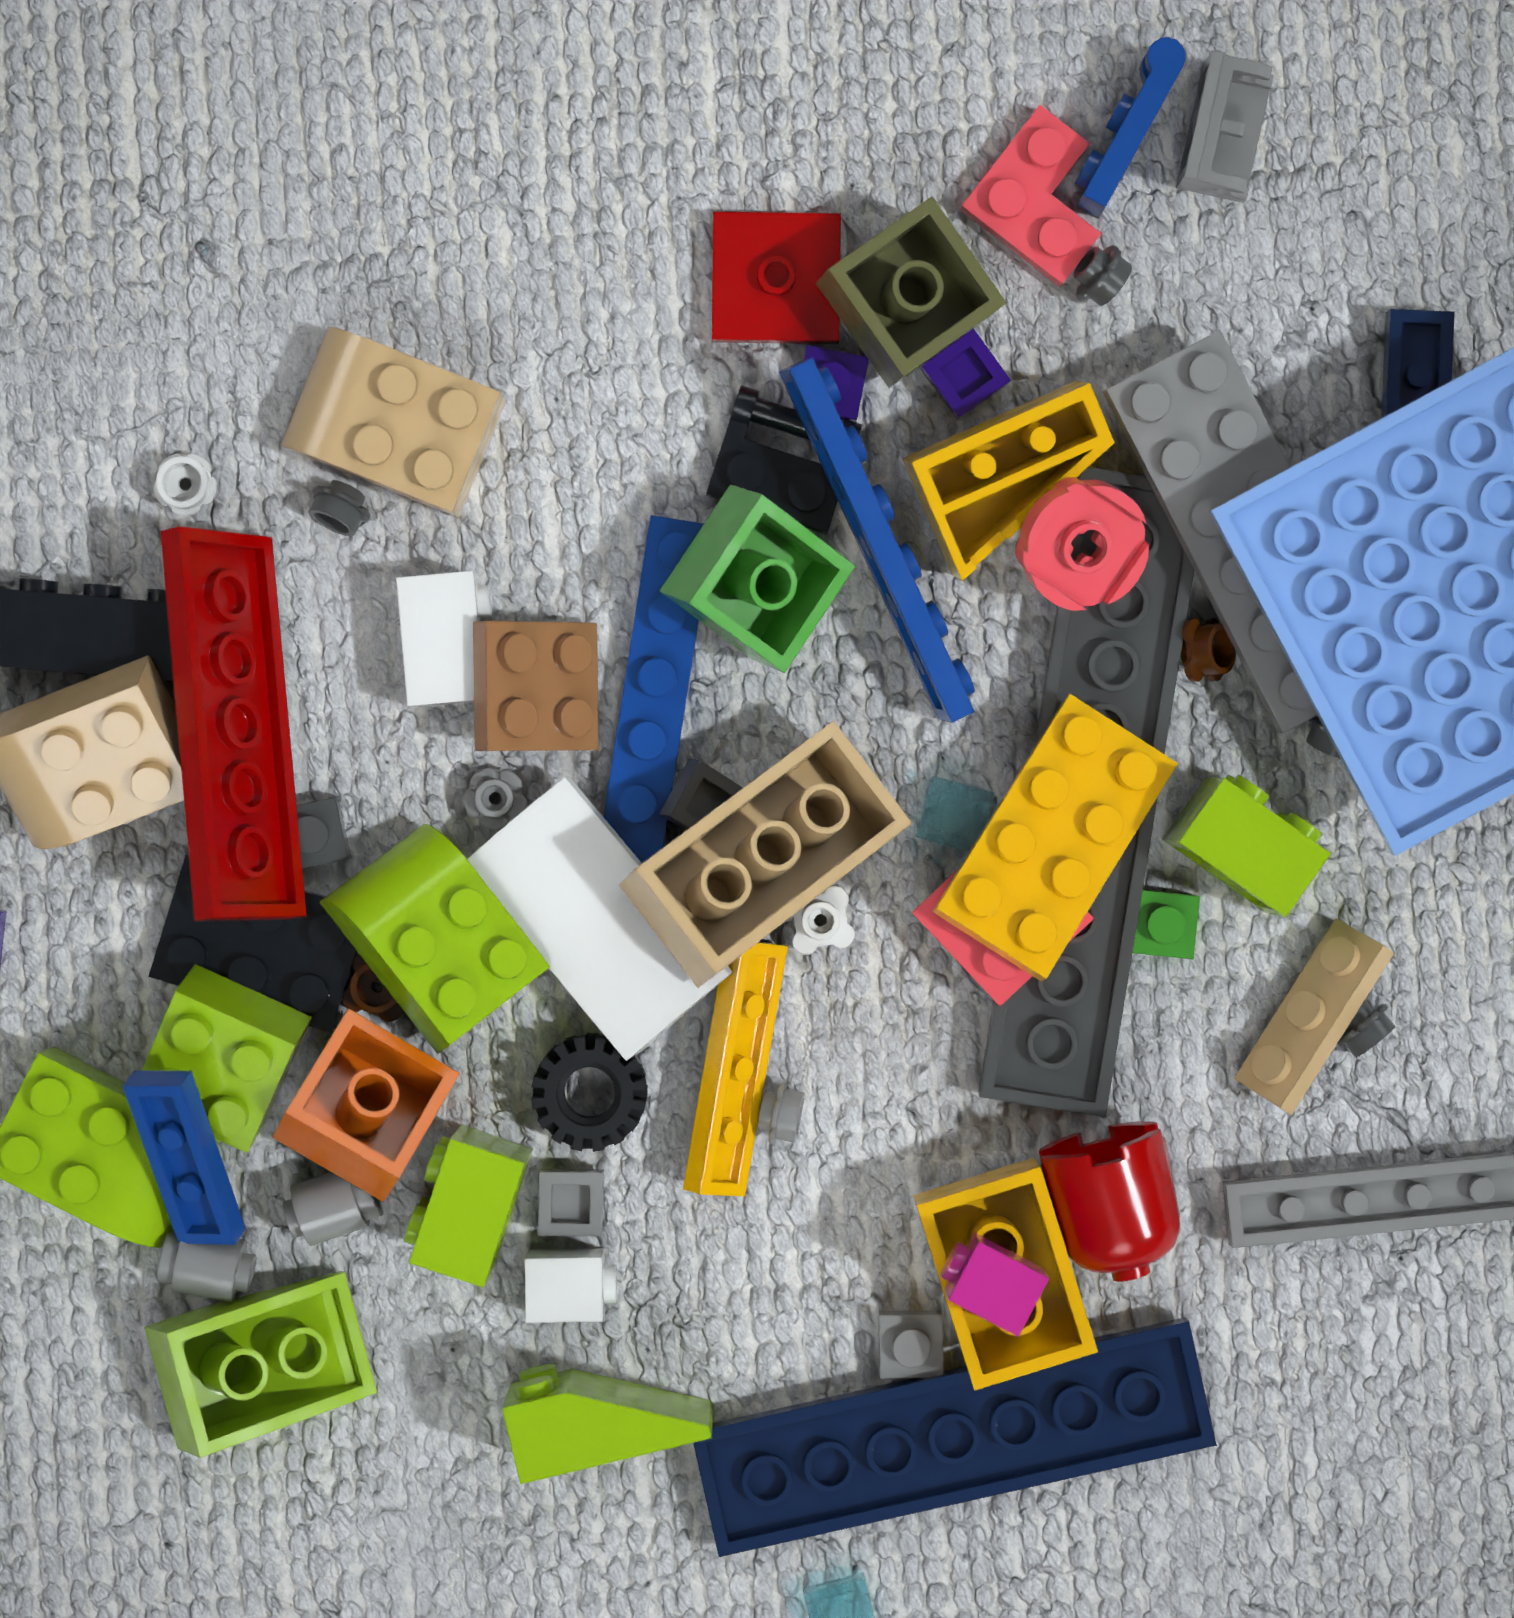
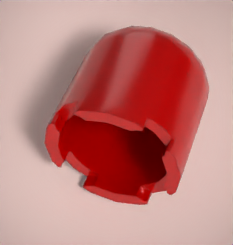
(1114, 1198)

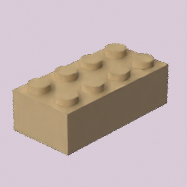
(764, 854)

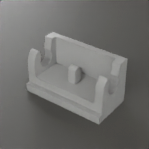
(1225, 127)

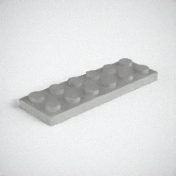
(1200, 447)

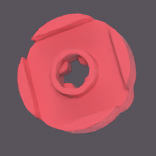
(1072, 510)

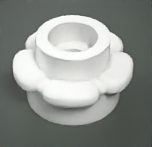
(168, 479)

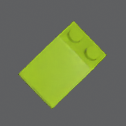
(260, 1362)
(591, 1419)

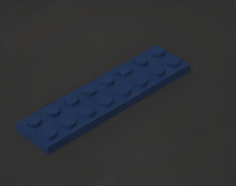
(945, 1444)

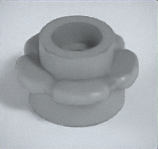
(489, 781)
(781, 1114)

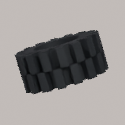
(581, 1130)

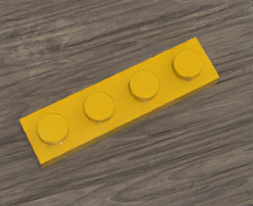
(735, 1073)

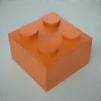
(365, 1105)

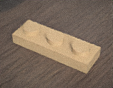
(1314, 1015)

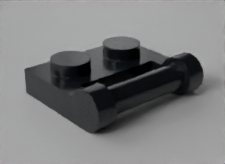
(783, 478)

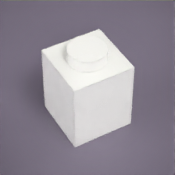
(568, 1285)

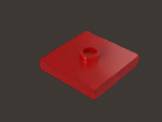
(769, 274)

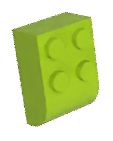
(435, 935)
(81, 1149)

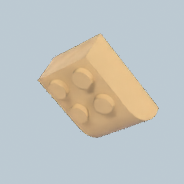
(394, 420)
(91, 755)

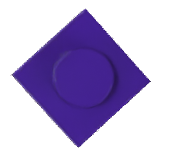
(849, 374)
(965, 374)

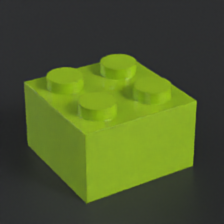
(1247, 845)
(233, 1045)
(470, 1204)

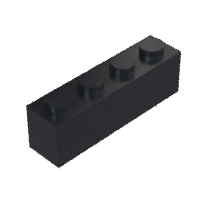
(82, 631)

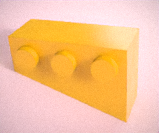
(992, 474)

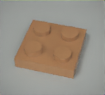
(535, 686)

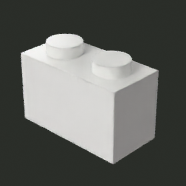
(438, 635)

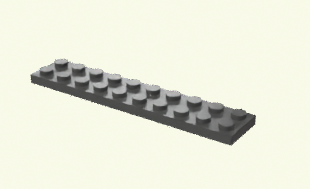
(1061, 1035)

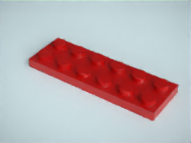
(233, 725)

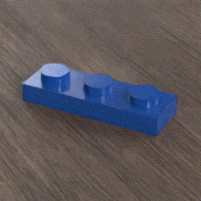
(184, 1157)

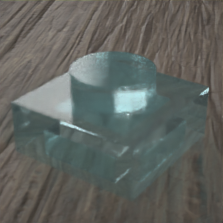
(954, 813)
(839, 1598)

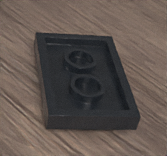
(290, 960)

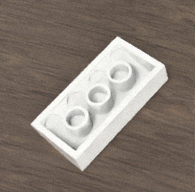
(560, 883)

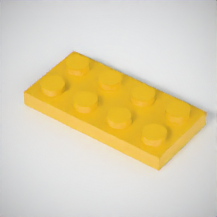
(1055, 837)

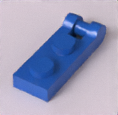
(1130, 123)

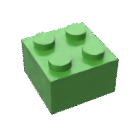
(757, 578)

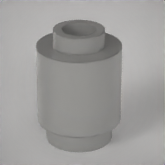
(328, 1208)
(206, 1268)

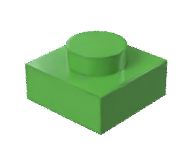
(1167, 924)

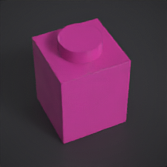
(993, 1282)

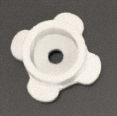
(834, 932)

